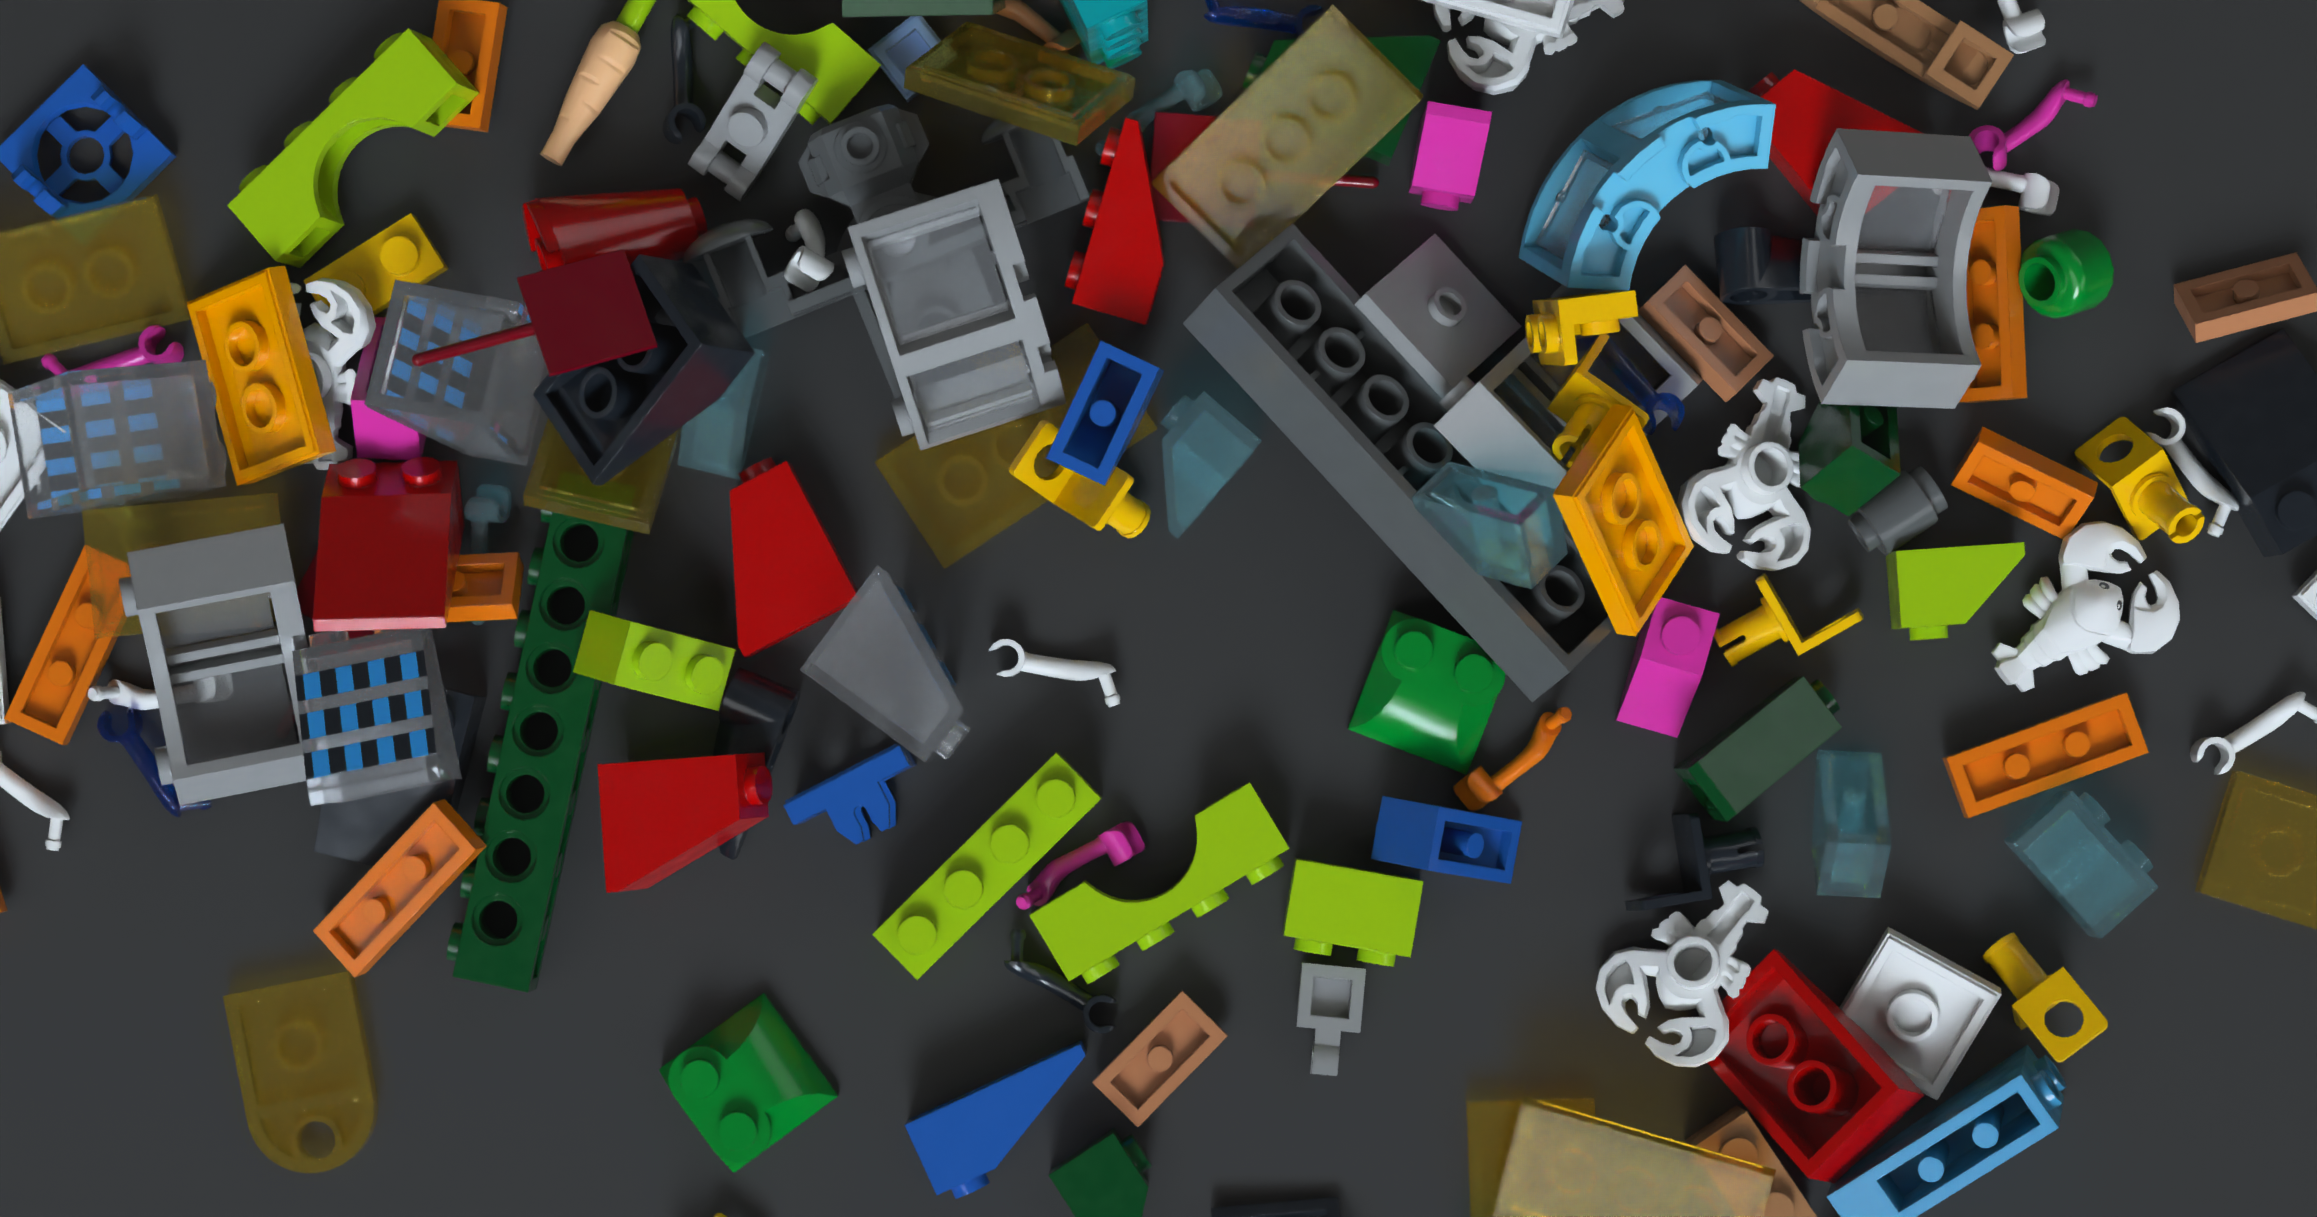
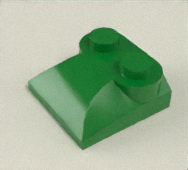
(1428, 692)
(747, 1083)

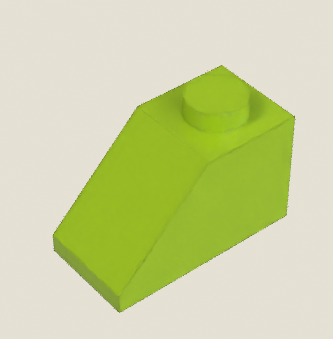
(1945, 585)

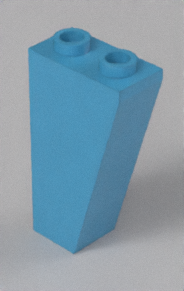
(1956, 1141)

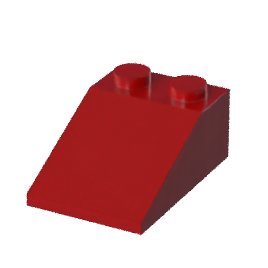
(388, 545)
(1809, 1071)

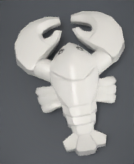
(1503, 69)
(353, 324)
(1753, 483)
(2089, 610)
(1685, 977)

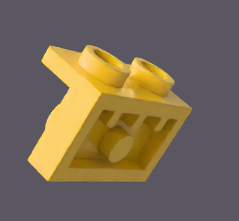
(1559, 319)

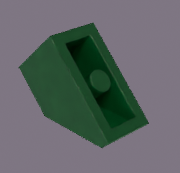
(1849, 454)
(1104, 1178)

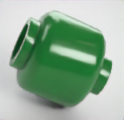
(2065, 273)

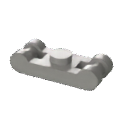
(753, 121)

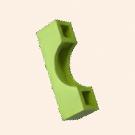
(825, 53)
(295, 198)
(987, 865)
(1091, 926)

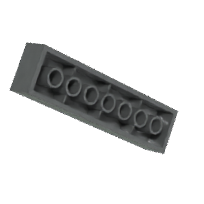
(1367, 425)

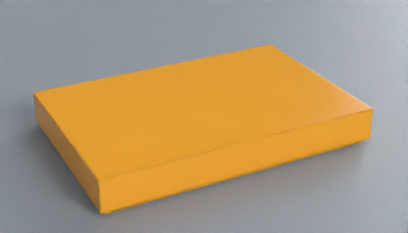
(261, 375)
(1623, 520)

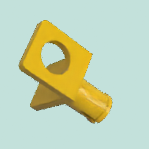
(1584, 403)
(2142, 484)
(1079, 495)
(1774, 622)
(2039, 994)

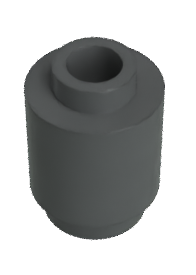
(1898, 512)

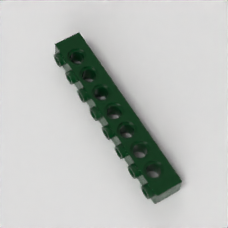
(517, 959)

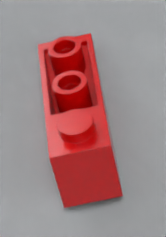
(1126, 246)

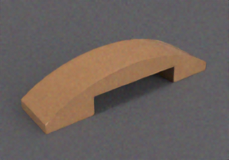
(1921, 44)

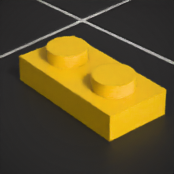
(393, 254)

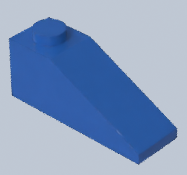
(979, 1128)

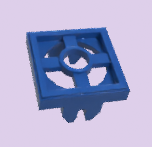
(82, 90)
(853, 789)

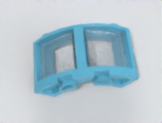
(1631, 168)

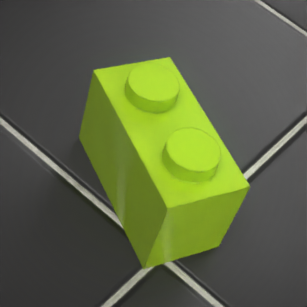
(653, 660)
(1352, 910)

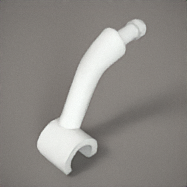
(2037, 192)
(2194, 470)
(1062, 668)
(2253, 730)
(37, 802)

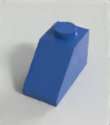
(1105, 413)
(1446, 840)

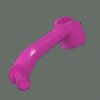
(1993, 139)
(139, 355)
(1118, 842)

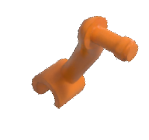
(1479, 788)

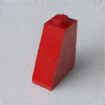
(1806, 122)
(781, 558)
(675, 811)

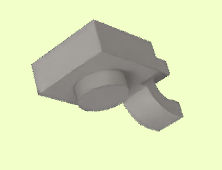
(1329, 1003)

